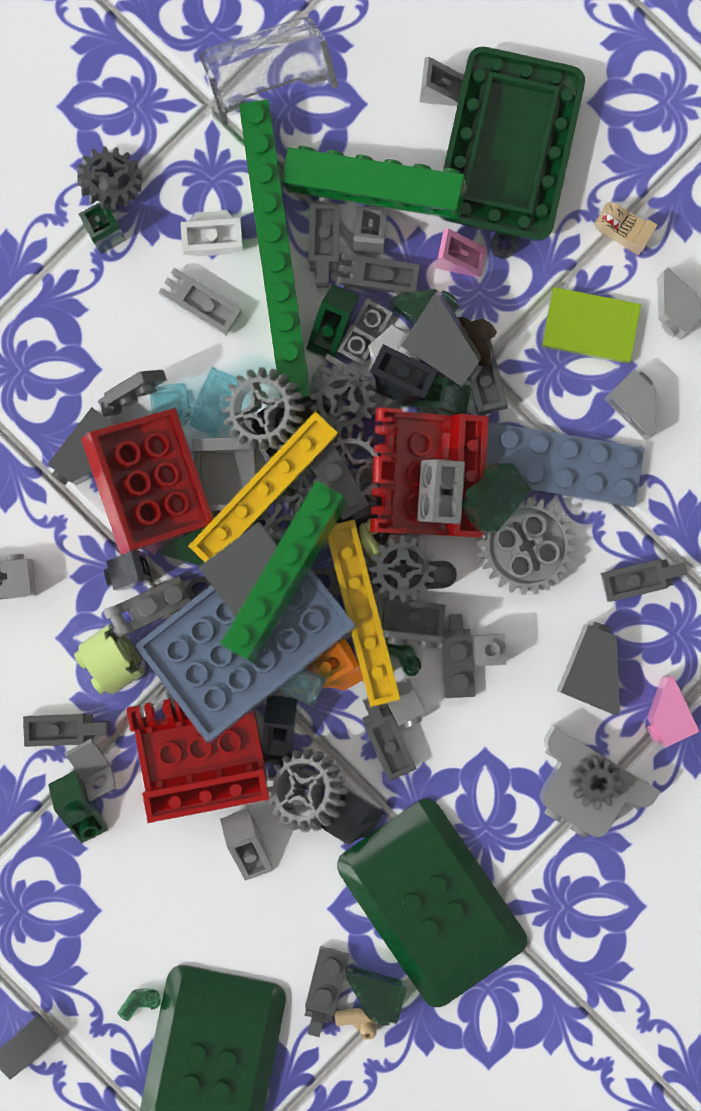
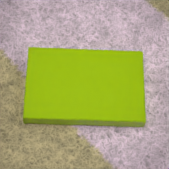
(591, 325)

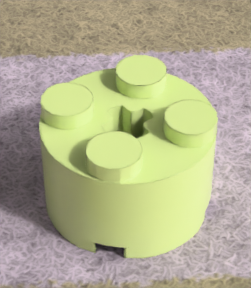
(109, 660)

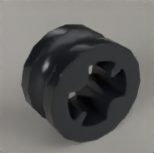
(503, 254)

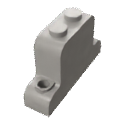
(558, 794)

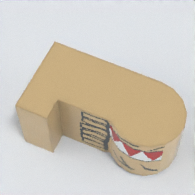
(624, 227)

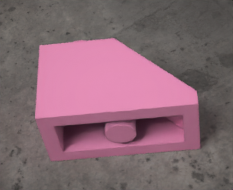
(670, 715)

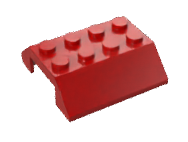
(417, 438)
(187, 773)

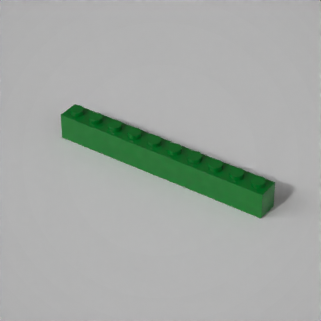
(274, 245)

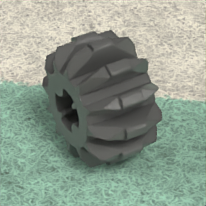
(601, 771)

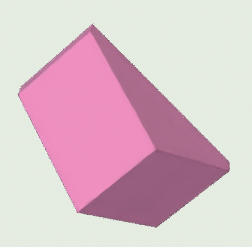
(460, 254)

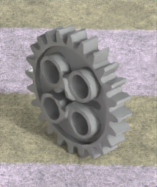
(551, 534)

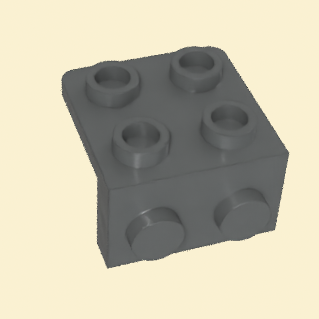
(414, 622)

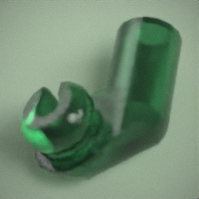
(407, 657)
(139, 999)

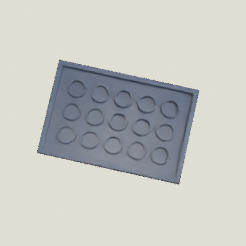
(220, 686)

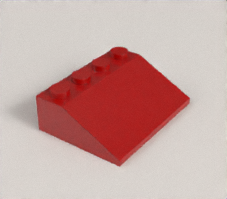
(147, 480)

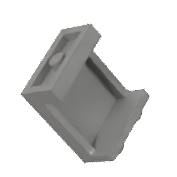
(222, 469)

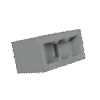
(440, 491)

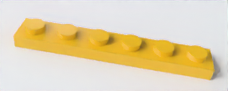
(265, 487)
(363, 612)

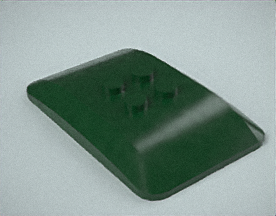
(514, 140)
(431, 903)
(213, 1042)

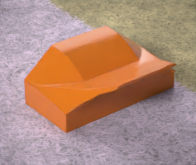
(338, 667)

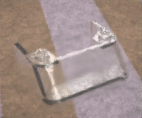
(265, 62)

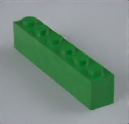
(374, 182)
(284, 572)

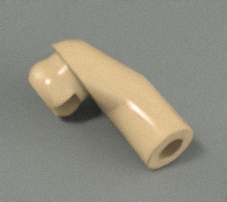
(359, 1019)

